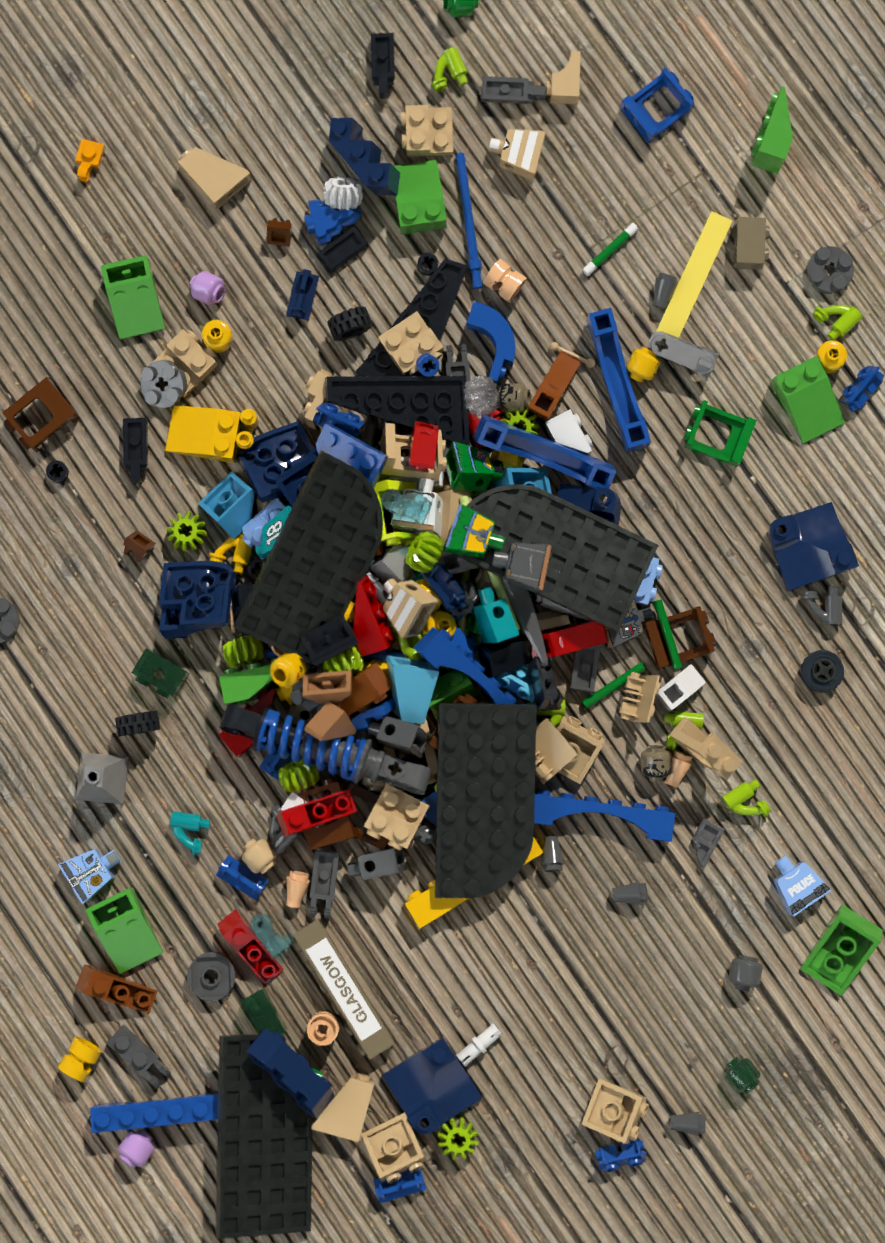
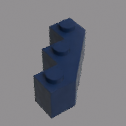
(363, 157)
(291, 1072)

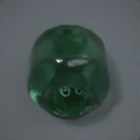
(742, 1075)

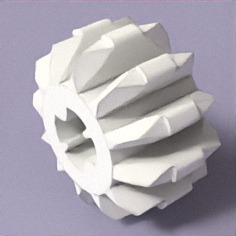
(343, 193)

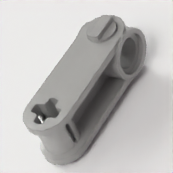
(684, 353)

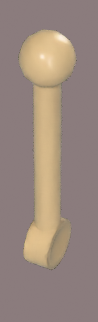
(590, 363)

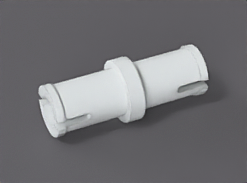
(479, 1044)

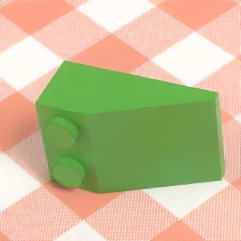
(420, 198)
(808, 399)
(842, 949)

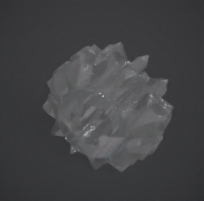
(481, 395)

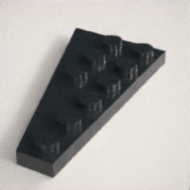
(434, 306)
(406, 400)

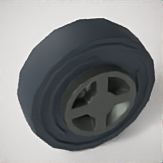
(829, 666)

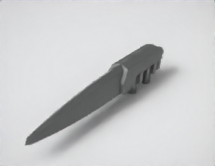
(523, 607)

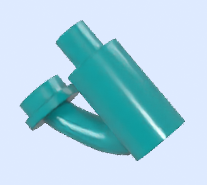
(186, 821)

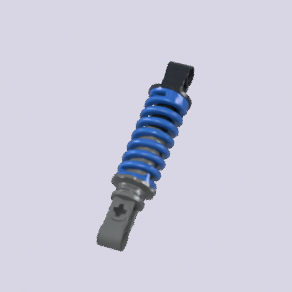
(353, 759)

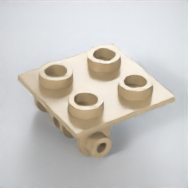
(646, 689)
(551, 751)

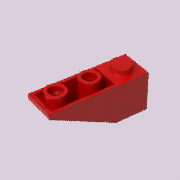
(423, 446)
(369, 620)
(572, 638)
(240, 744)
(316, 813)
(248, 946)

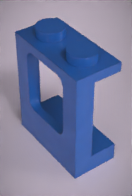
(642, 120)

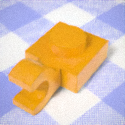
(89, 157)

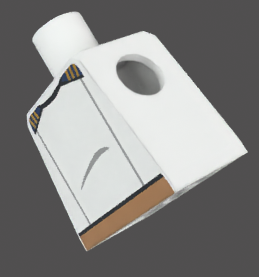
(434, 518)

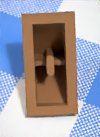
(327, 686)
(330, 723)

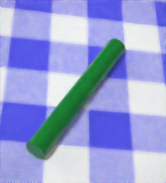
(667, 634)
(612, 686)

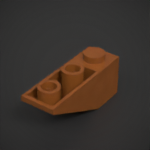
(553, 387)
(366, 687)
(115, 989)

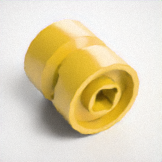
(78, 1061)

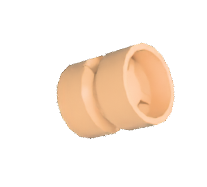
(504, 280)
(323, 1028)

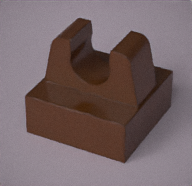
(279, 232)
(138, 544)

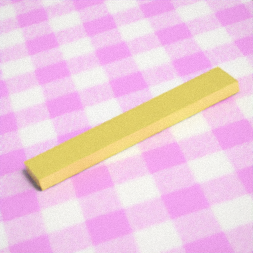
(694, 275)

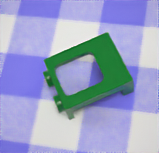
(737, 441)

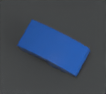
(374, 712)

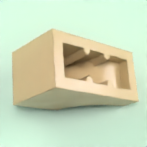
(565, 85)

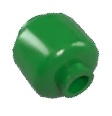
(460, 8)

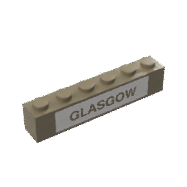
(344, 989)

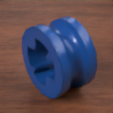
(430, 370)

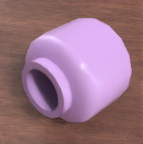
(207, 288)
(136, 1148)

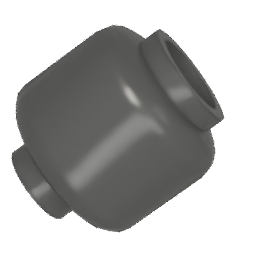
(745, 972)

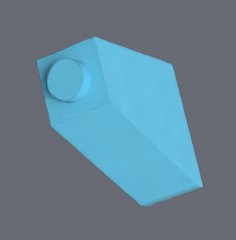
(412, 687)

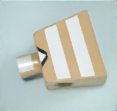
(519, 151)
(408, 606)

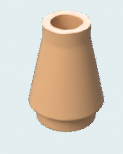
(680, 765)
(296, 887)

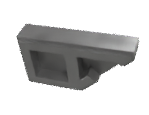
(705, 840)

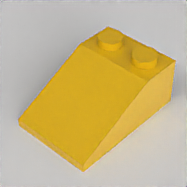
(204, 433)

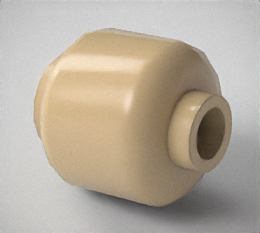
(259, 856)

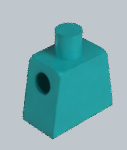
(494, 618)

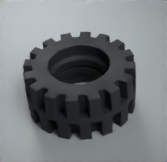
(349, 323)
(137, 723)

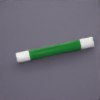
(610, 249)

